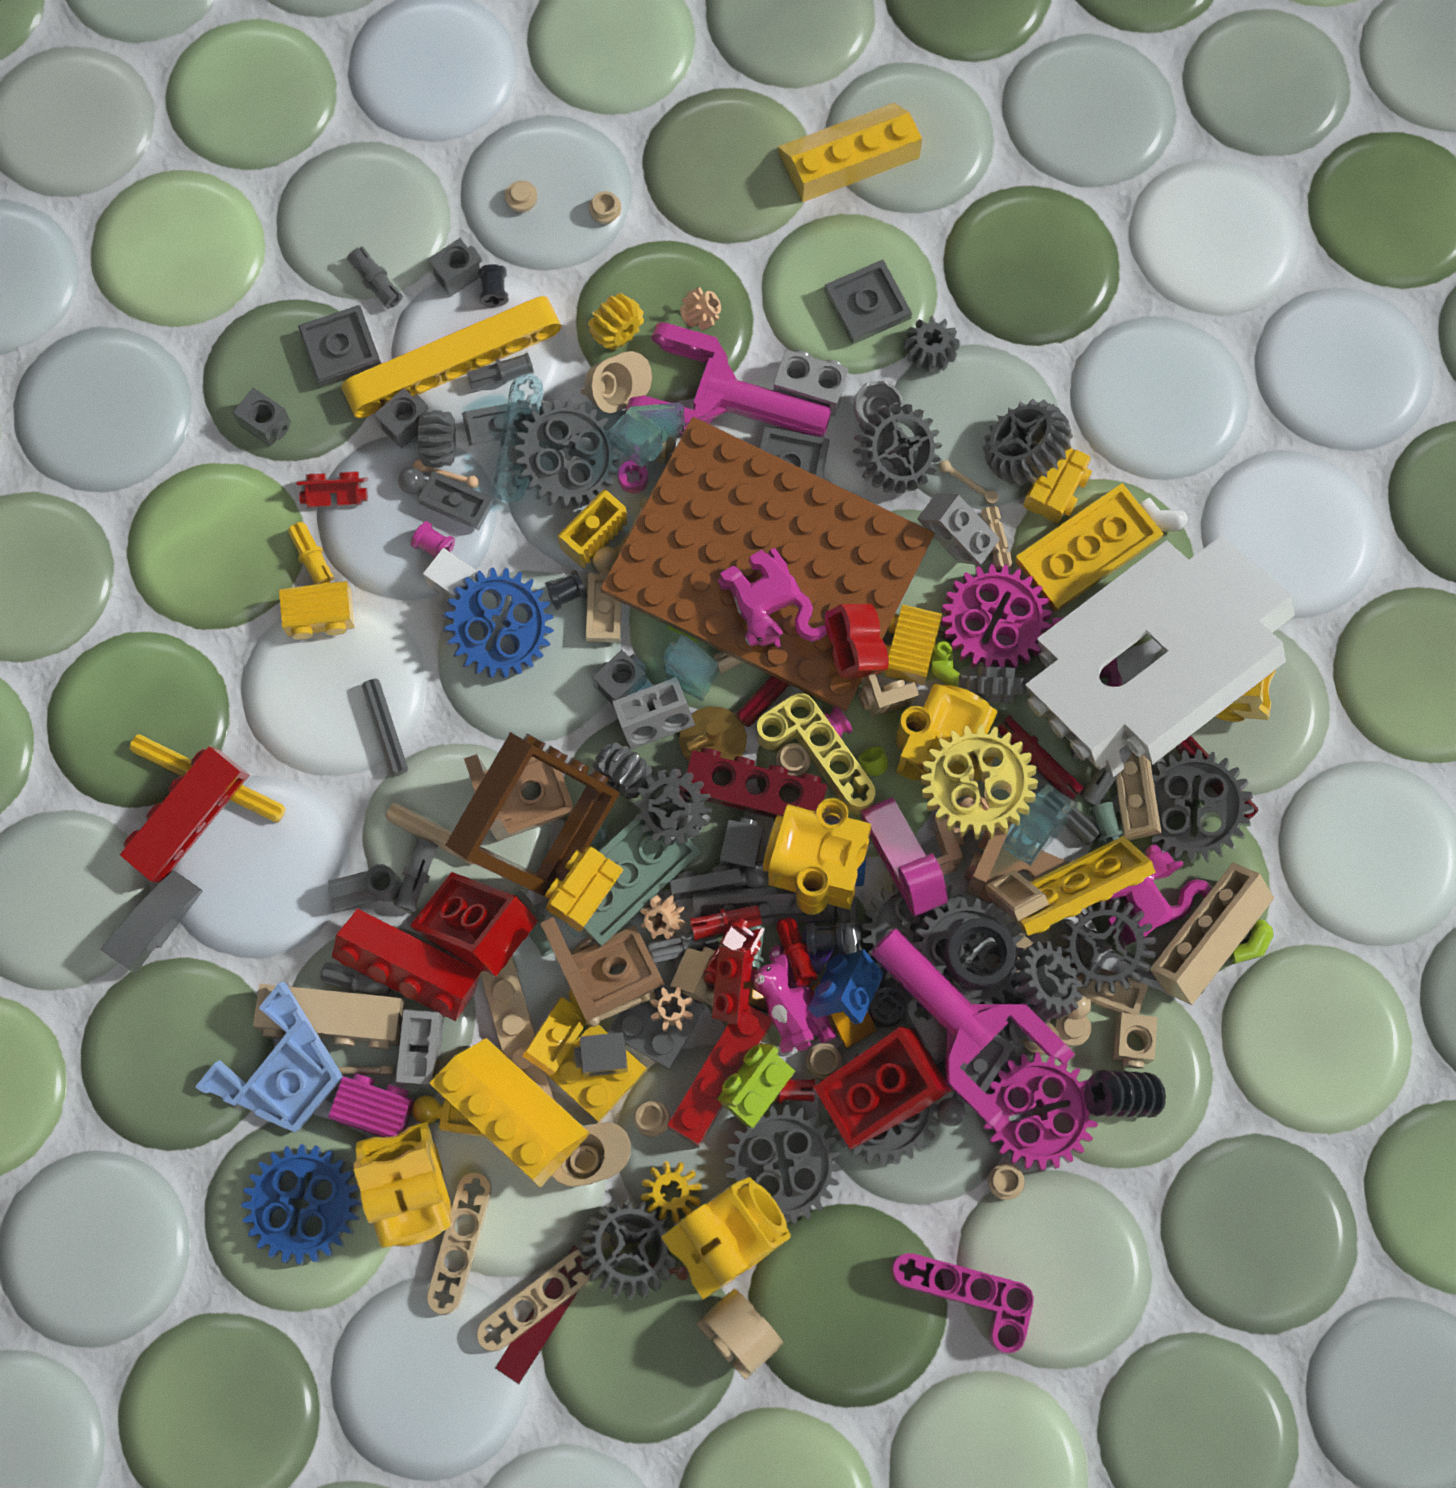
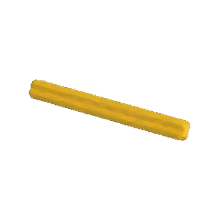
(180, 765)

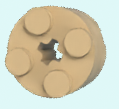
(740, 1333)

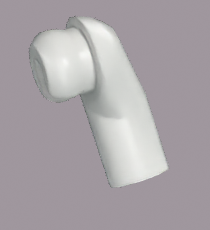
(1165, 519)

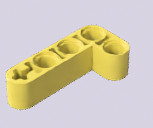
(821, 756)

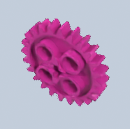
(968, 605)
(1049, 1142)

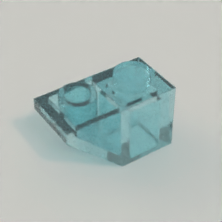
(645, 429)
(691, 667)
(1040, 826)

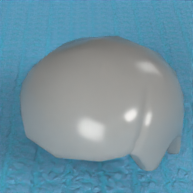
(872, 396)

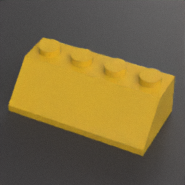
(851, 151)
(510, 1110)

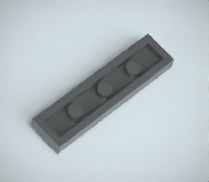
(772, 902)

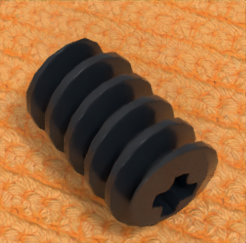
(1124, 1094)

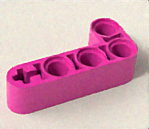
(912, 871)
(961, 1293)

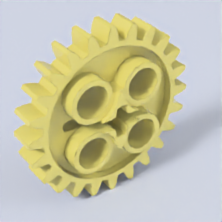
(1010, 775)

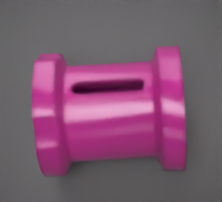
(431, 540)

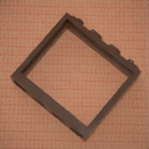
(495, 789)

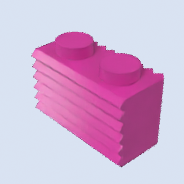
(371, 1108)

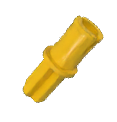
(310, 554)

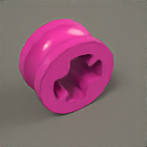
(636, 487)
(839, 721)

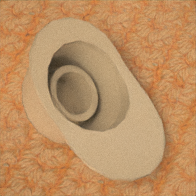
(617, 380)
(597, 1157)

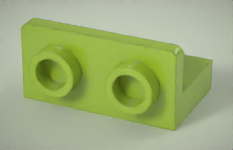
(755, 1084)

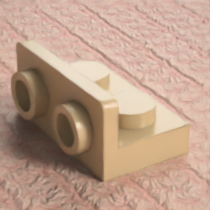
(891, 698)

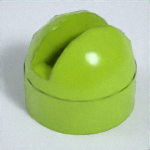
(874, 761)

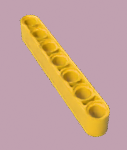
(452, 355)

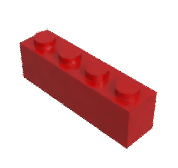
(184, 814)
(405, 964)
(700, 1105)

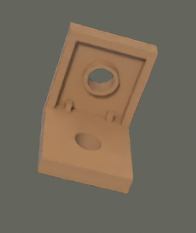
(521, 814)
(997, 862)
(590, 968)

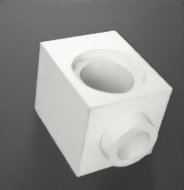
(447, 573)

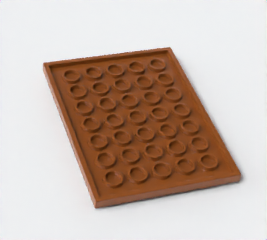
(729, 502)

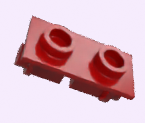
(319, 489)
(735, 937)
(730, 996)

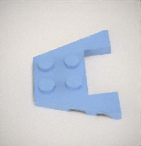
(290, 1079)

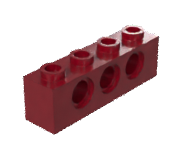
(742, 770)

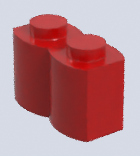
(856, 640)

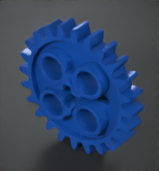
(470, 609)
(269, 1196)

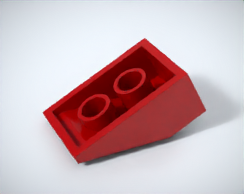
(475, 922)
(882, 1087)

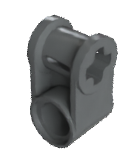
(930, 1032)

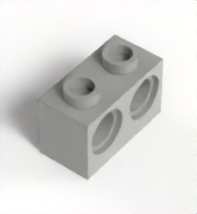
(814, 372)
(958, 528)
(653, 713)
(419, 1048)

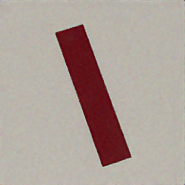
(526, 1347)

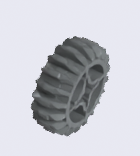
(891, 436)
(1027, 442)
(1135, 961)
(638, 1260)

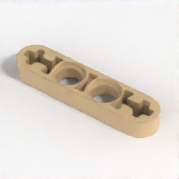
(454, 1242)
(536, 1296)

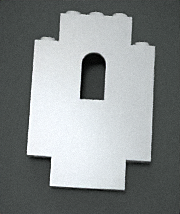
(1219, 640)

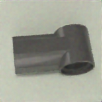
(361, 888)

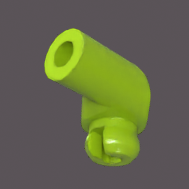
(943, 664)
(1258, 943)

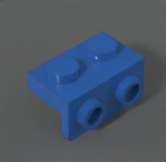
(847, 986)

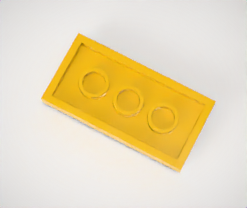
(1089, 547)
(1087, 881)

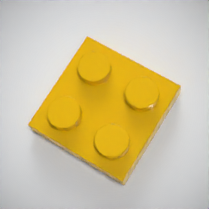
(596, 1093)

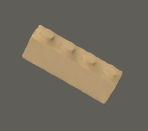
(1212, 933)
(341, 1016)

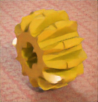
(616, 321)
(665, 1181)

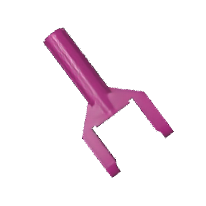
(723, 393)
(967, 1024)

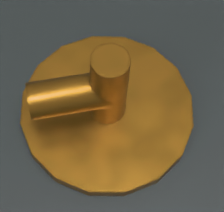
(716, 730)

